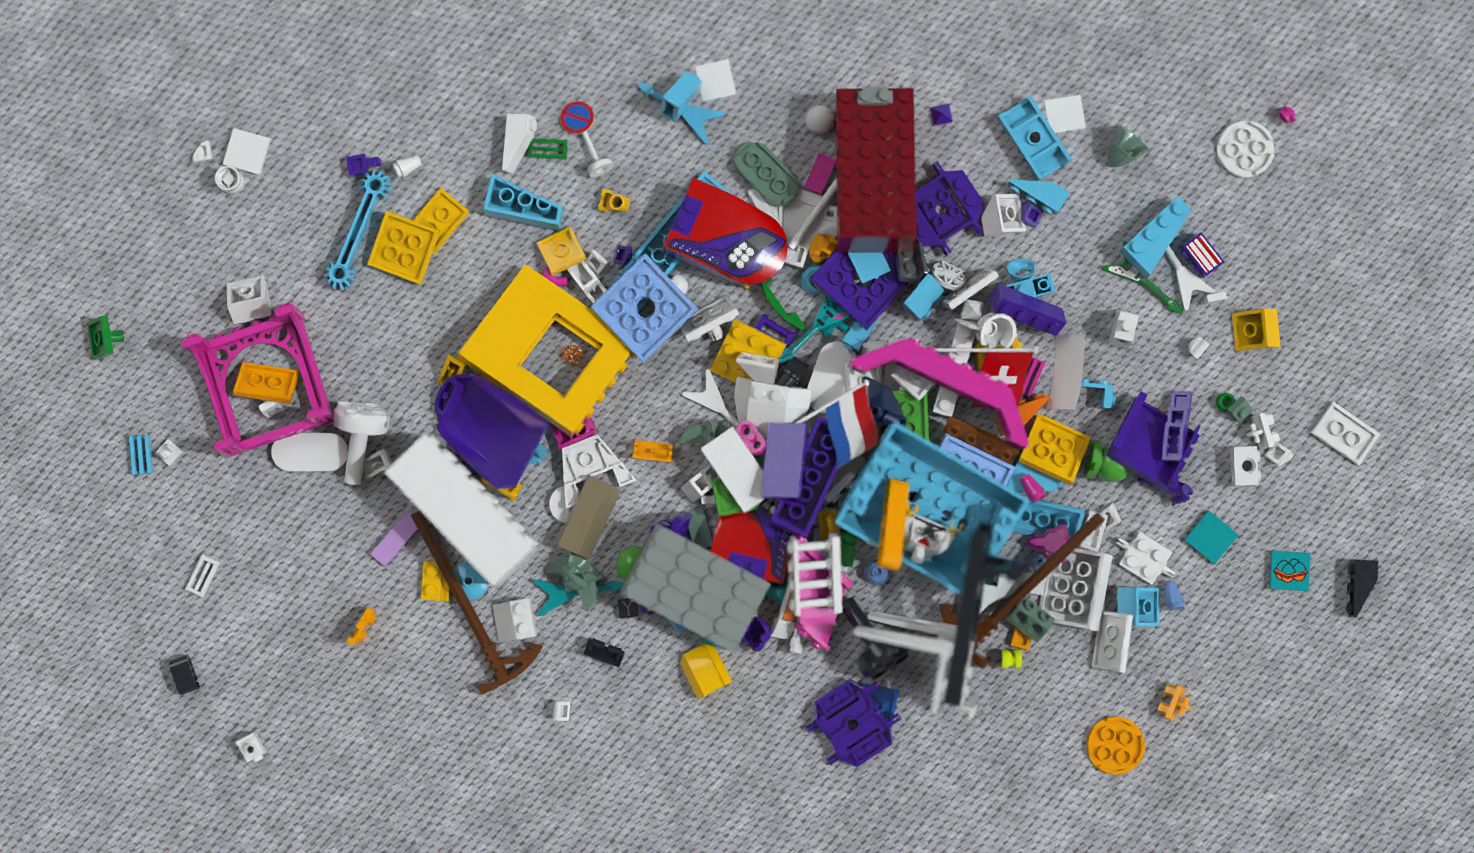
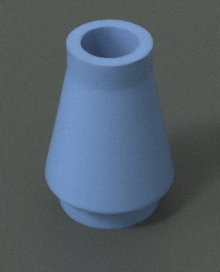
(1173, 596)

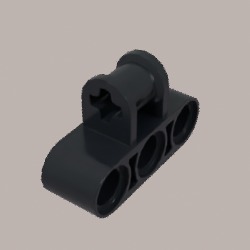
(792, 372)

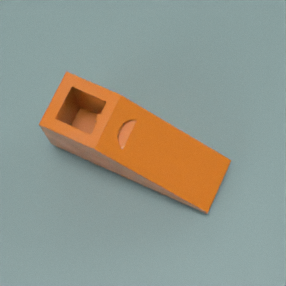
(1026, 410)

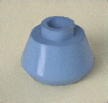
(880, 577)

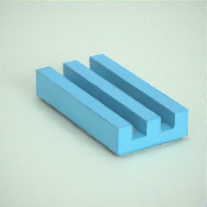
(140, 454)

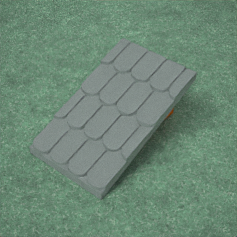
(695, 588)

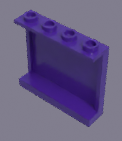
(1140, 444)

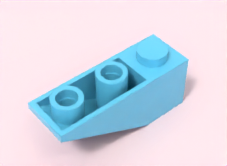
(1046, 194)

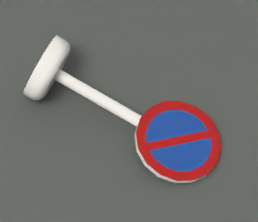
(577, 119)

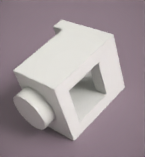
(251, 740)

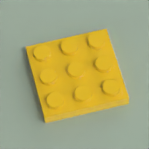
(403, 247)
(744, 339)
(1054, 449)

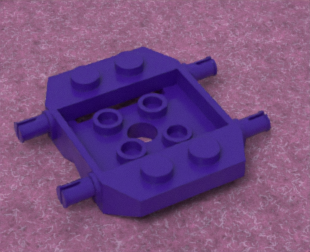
(953, 220)
(868, 718)

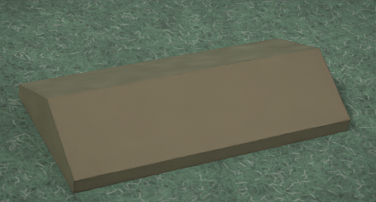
(588, 517)

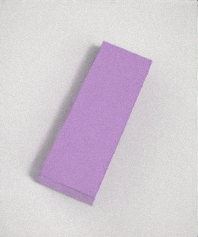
(395, 539)

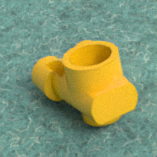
(610, 201)

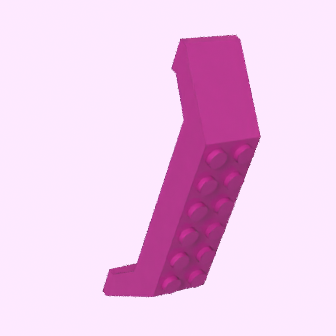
(954, 377)

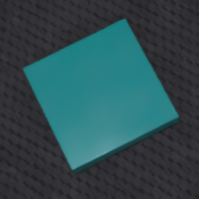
(1211, 537)

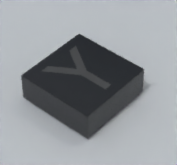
(627, 608)

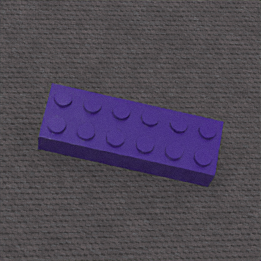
(819, 469)

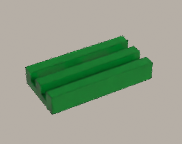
(553, 149)

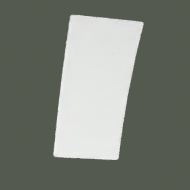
(1067, 372)

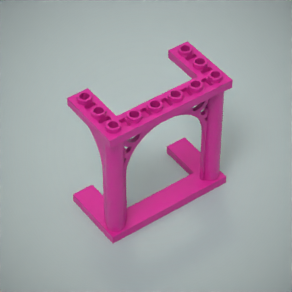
(205, 351)

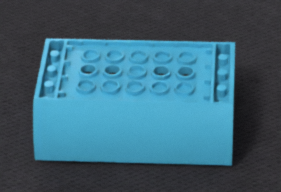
(941, 485)

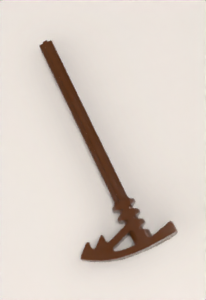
(991, 621)
(501, 674)

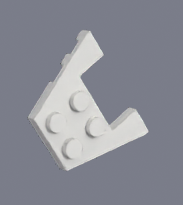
(589, 458)

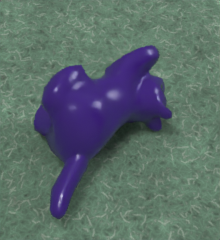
(1179, 492)

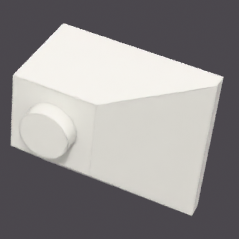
(1003, 216)
(759, 367)

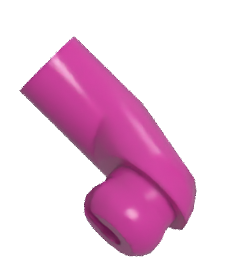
(559, 281)

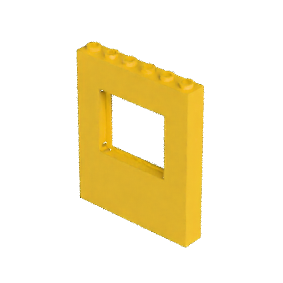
(515, 329)

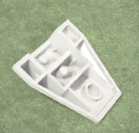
(769, 403)

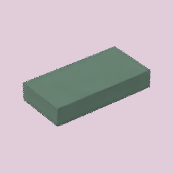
(699, 529)

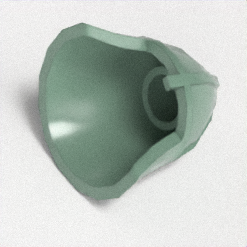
(1125, 148)

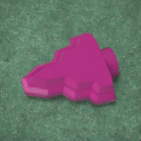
(1049, 541)

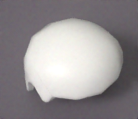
(820, 119)

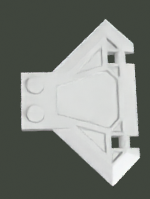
(793, 216)

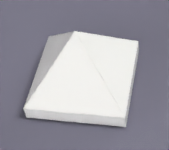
(596, 261)
(972, 310)
(561, 710)

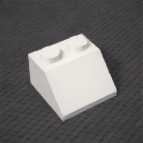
(248, 299)
(514, 620)

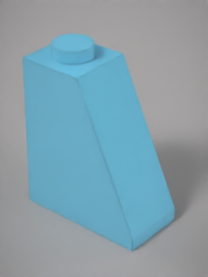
(680, 96)
(1047, 482)

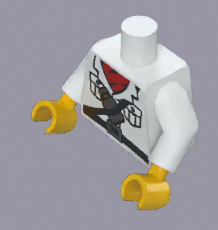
(926, 537)

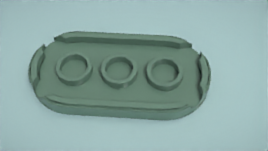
(766, 174)

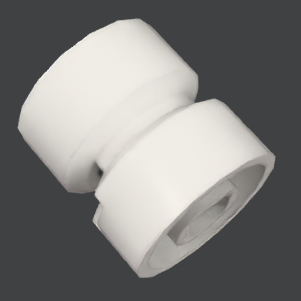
(229, 179)

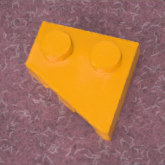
(360, 634)

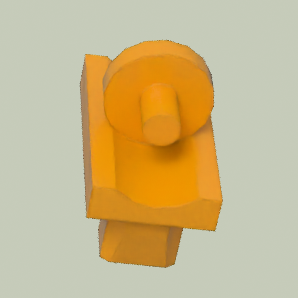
(1177, 695)

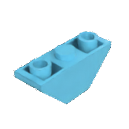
(1036, 286)

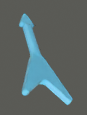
(692, 115)

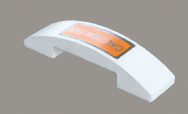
(783, 625)

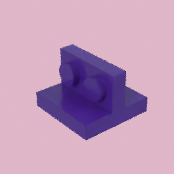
(678, 525)

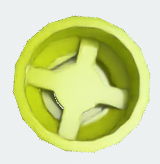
(1011, 659)

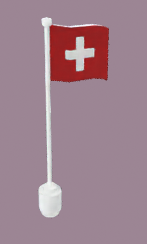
(1000, 363)

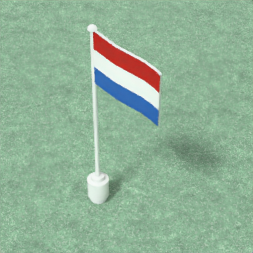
(849, 423)

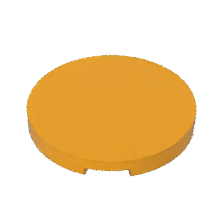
(1115, 745)

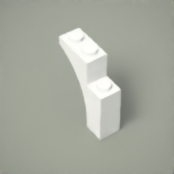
(1006, 588)

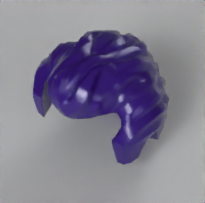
(757, 634)

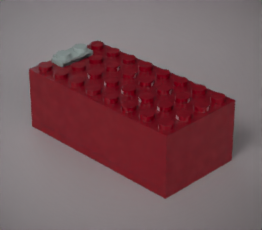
(875, 170)

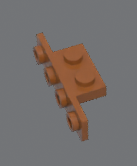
(981, 440)

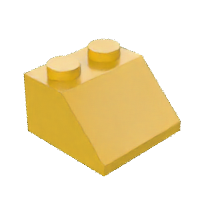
(1256, 329)

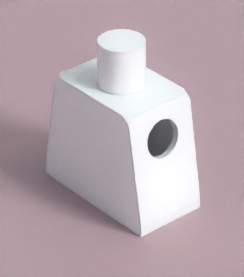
(1123, 329)

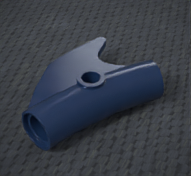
(884, 404)

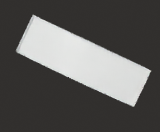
(587, 281)

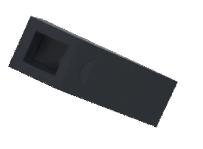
(1362, 581)

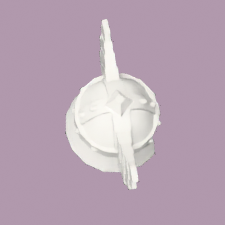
(993, 330)

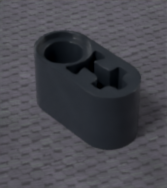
(184, 674)

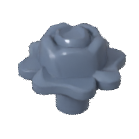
(1037, 560)

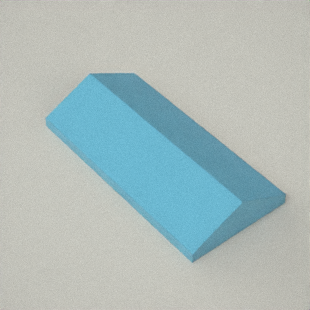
(1047, 515)

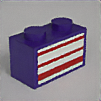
(1201, 255)

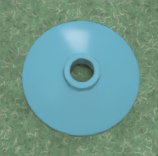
(479, 582)

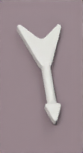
(1186, 280)
(712, 399)

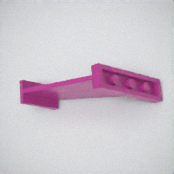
(816, 622)

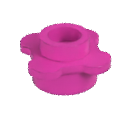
(1287, 115)

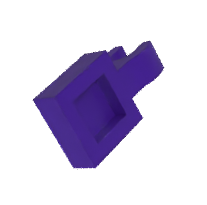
(359, 164)

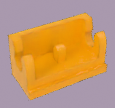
(653, 451)

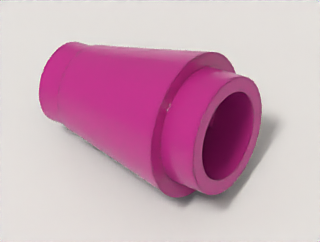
(1032, 488)

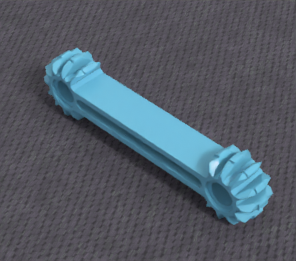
(357, 229)

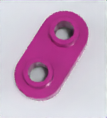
(752, 438)

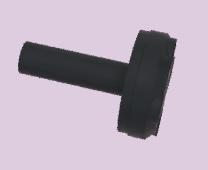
(879, 655)

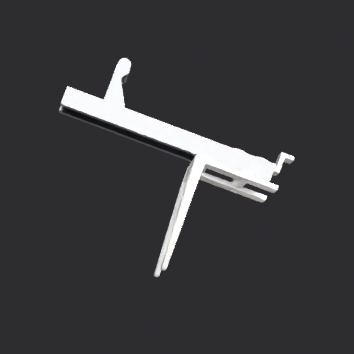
(958, 640)

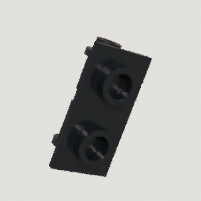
(597, 650)

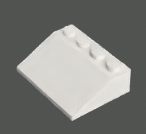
(1077, 589)

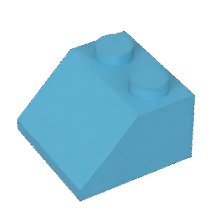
(923, 297)
(1141, 603)

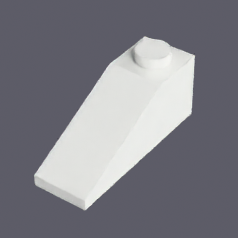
(518, 136)
(700, 483)

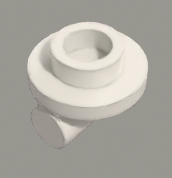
(1197, 347)

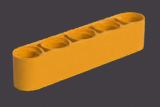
(893, 524)

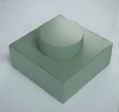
(1240, 409)

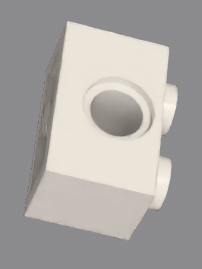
(1238, 475)

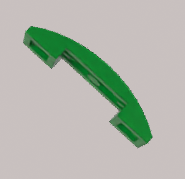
(793, 319)

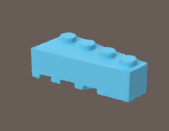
(520, 205)
(1152, 241)

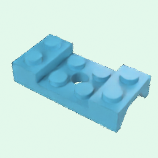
(1043, 156)

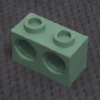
(1030, 619)

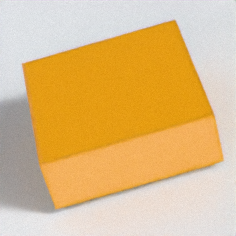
(1020, 639)

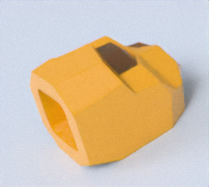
(822, 247)

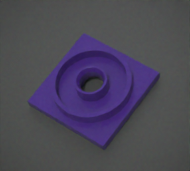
(860, 303)

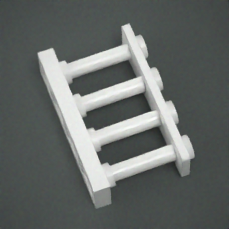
(832, 582)

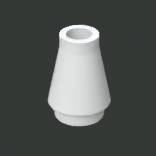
(406, 166)

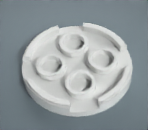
(1245, 149)

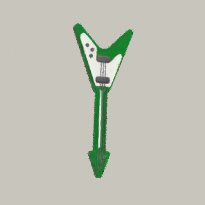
(1129, 272)

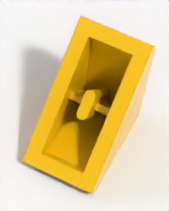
(451, 368)

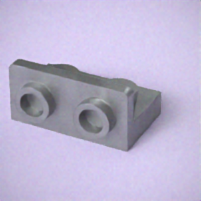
(912, 265)

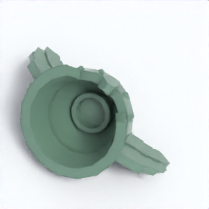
(703, 433)
(577, 576)

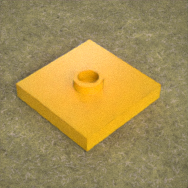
(561, 250)

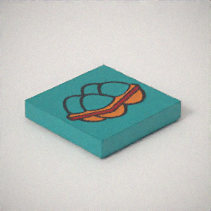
(1289, 570)

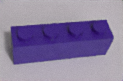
(1027, 309)

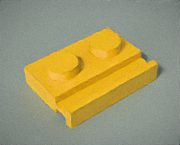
(433, 583)

